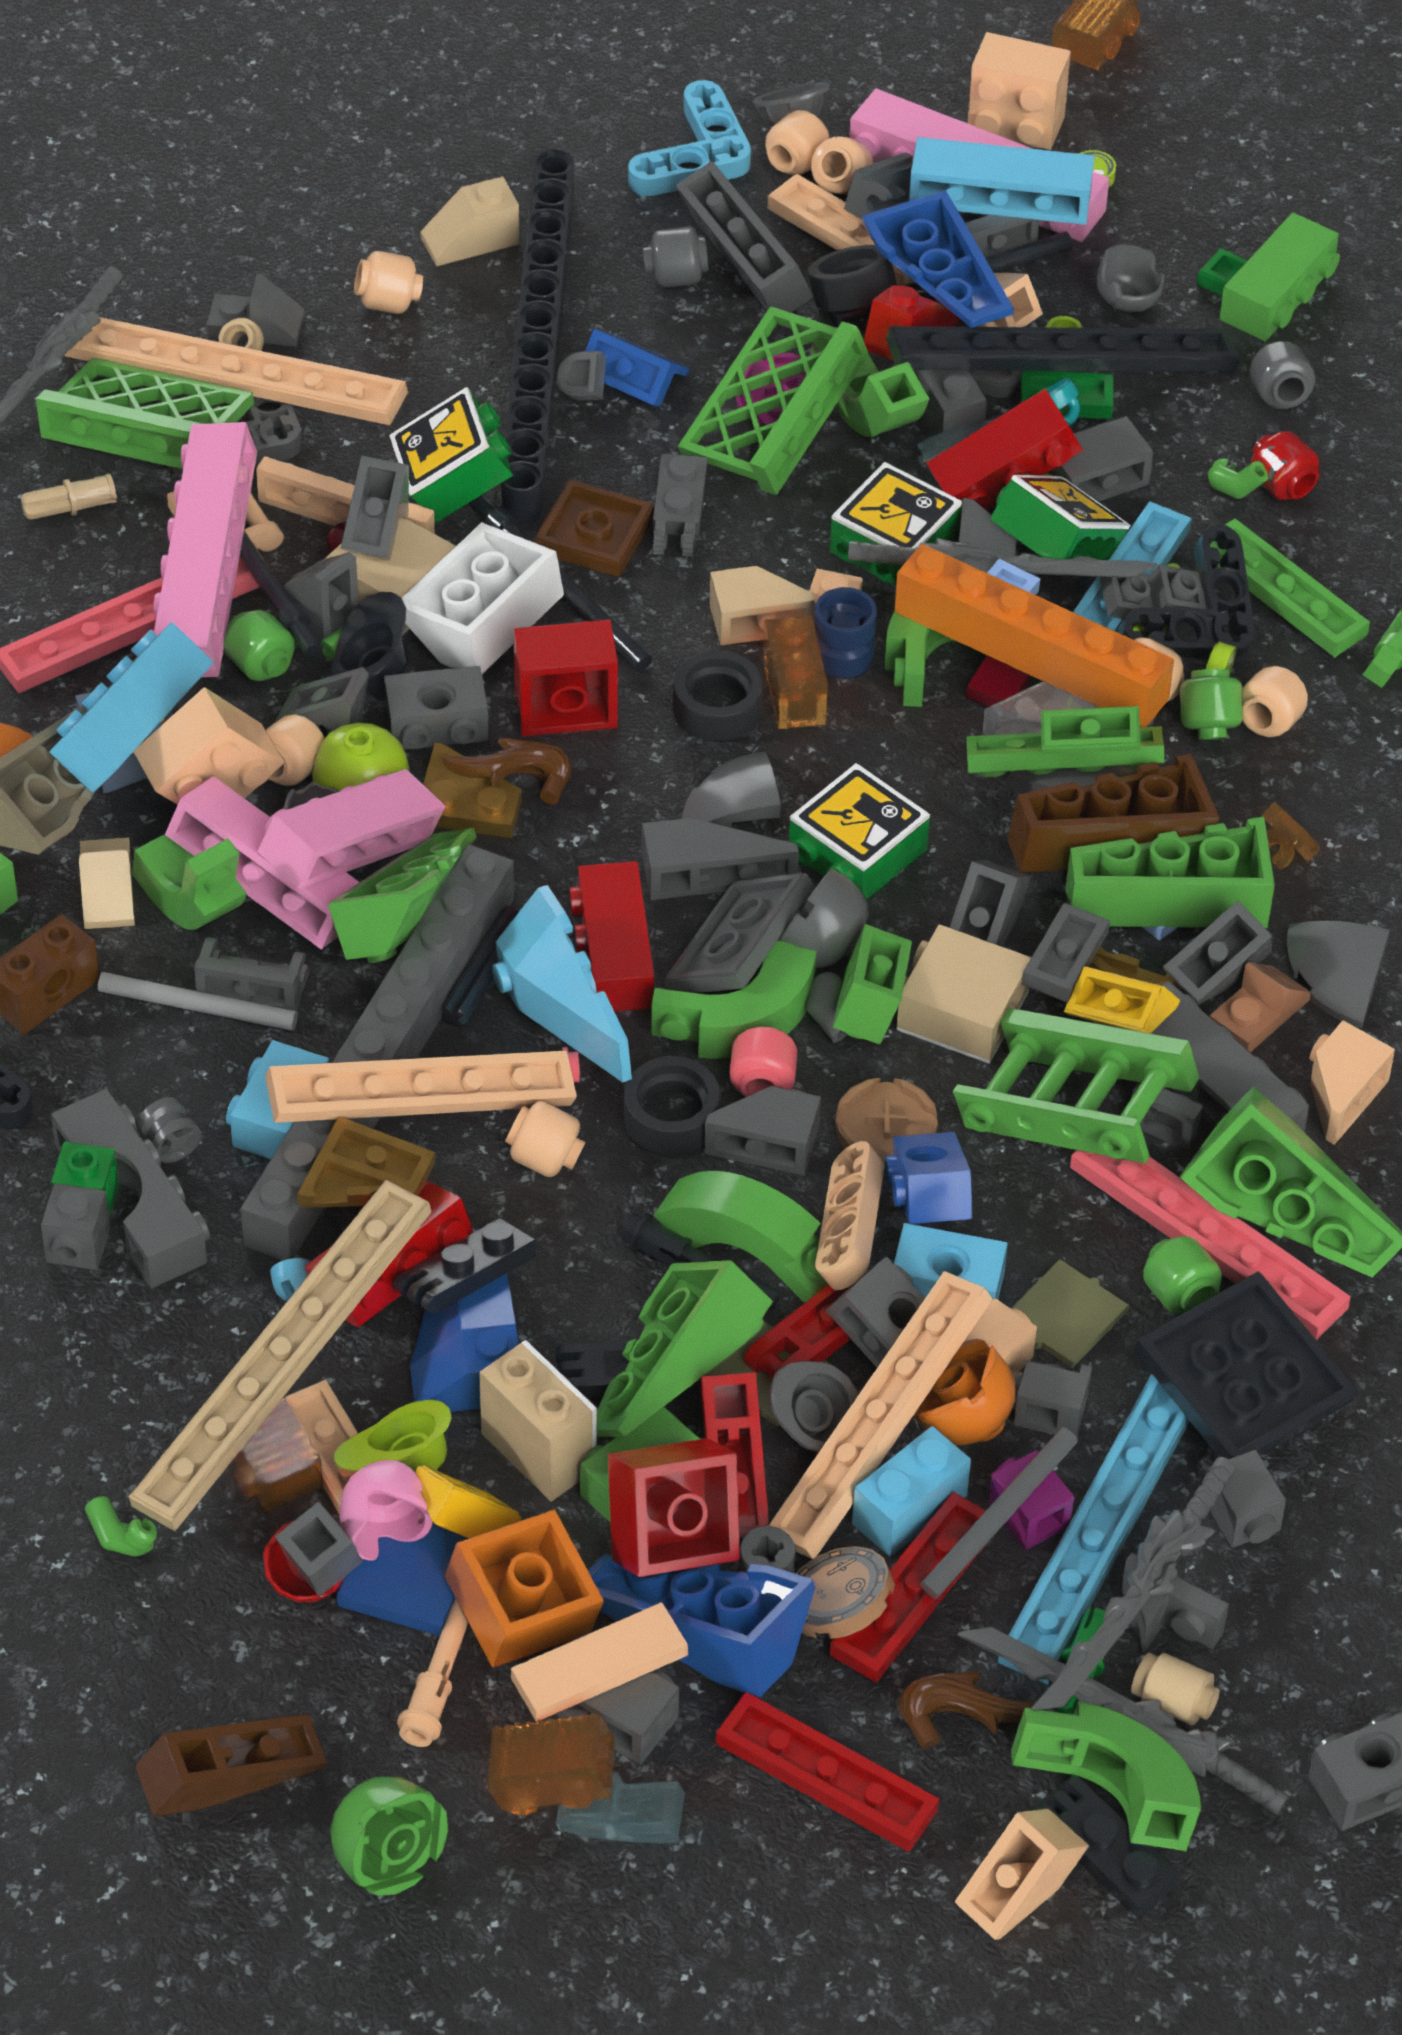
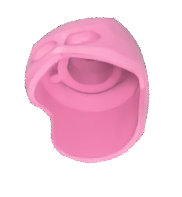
(383, 1502)

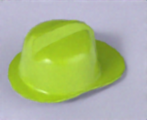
(406, 1435)

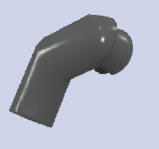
(823, 1003)

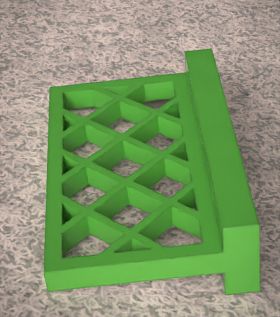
(803, 407)
(135, 431)

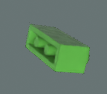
(1280, 277)

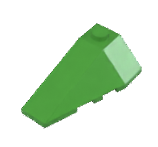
(393, 900)
(1277, 1177)
(690, 1327)

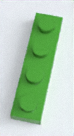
(1298, 595)
(1014, 752)

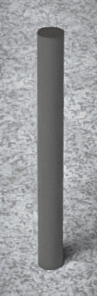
(999, 1513)

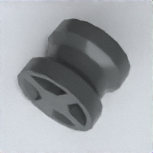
(169, 1129)
(764, 1542)

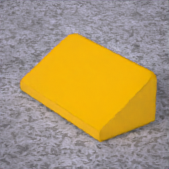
(1120, 1001)
(462, 1506)

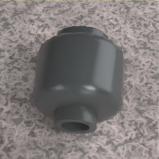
(676, 257)
(1282, 375)

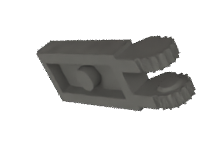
(679, 501)

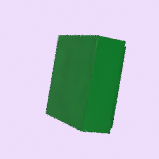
(1219, 271)

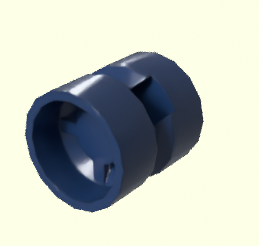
(845, 631)

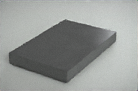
(739, 934)

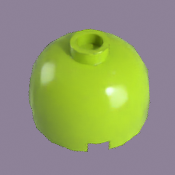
(357, 755)

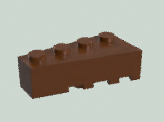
(1110, 809)

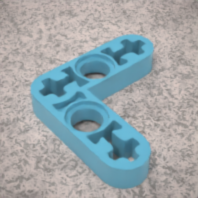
(726, 149)

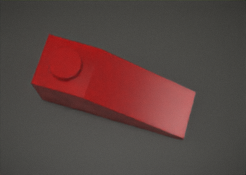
(902, 308)
(733, 1420)

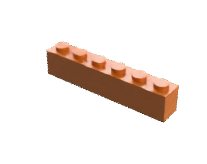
(1032, 634)

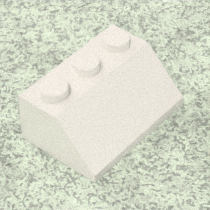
(480, 594)

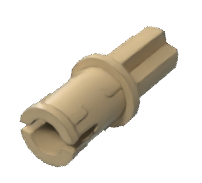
(69, 497)

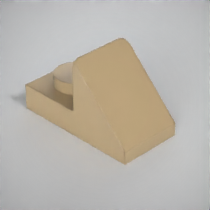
(106, 883)

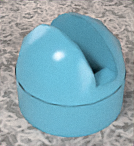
(288, 1276)

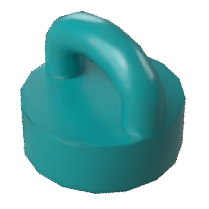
(1065, 393)

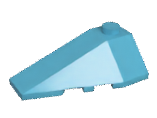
(556, 984)

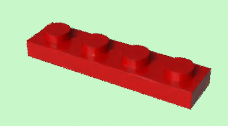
(908, 1608)
(827, 1771)

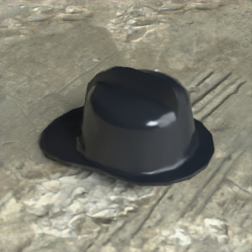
(373, 641)

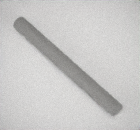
(197, 1001)

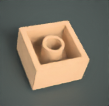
(1019, 90)
(207, 741)

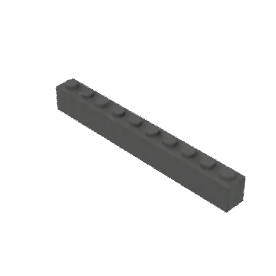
(389, 1029)

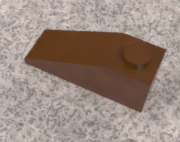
(227, 1761)

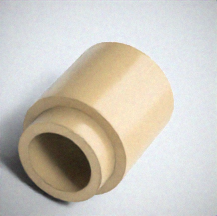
(1179, 1686)

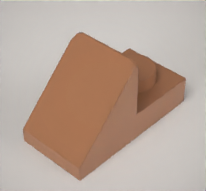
(1260, 1005)

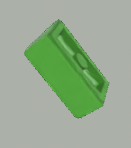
(1090, 730)

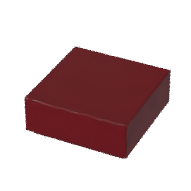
(996, 682)

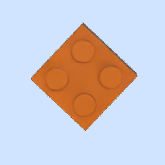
(523, 1588)

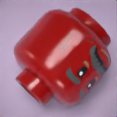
(1289, 464)

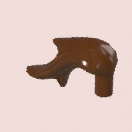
(519, 756)
(955, 1694)

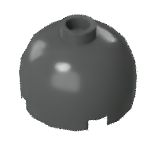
(830, 920)

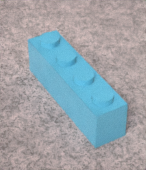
(1004, 179)
(131, 707)

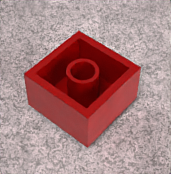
(566, 678)
(673, 1507)

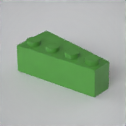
(1174, 877)

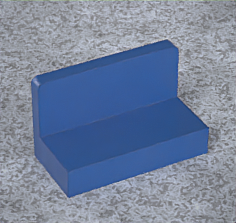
(635, 367)

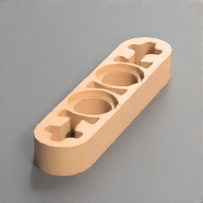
(850, 1215)

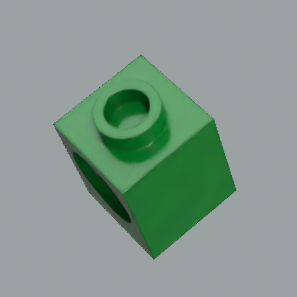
(88, 1168)

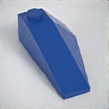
(940, 254)
(462, 1343)
(735, 1623)

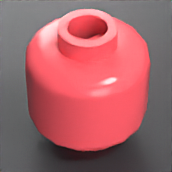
(762, 1059)

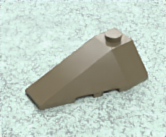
(38, 794)

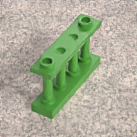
(1084, 1047)

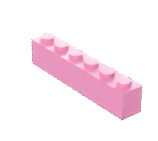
(892, 125)
(206, 535)

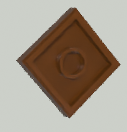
(595, 527)

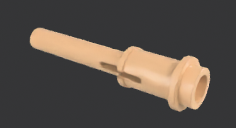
(420, 1722)

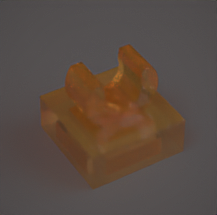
(1289, 836)

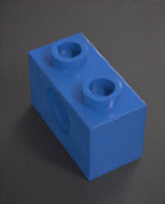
(930, 1178)

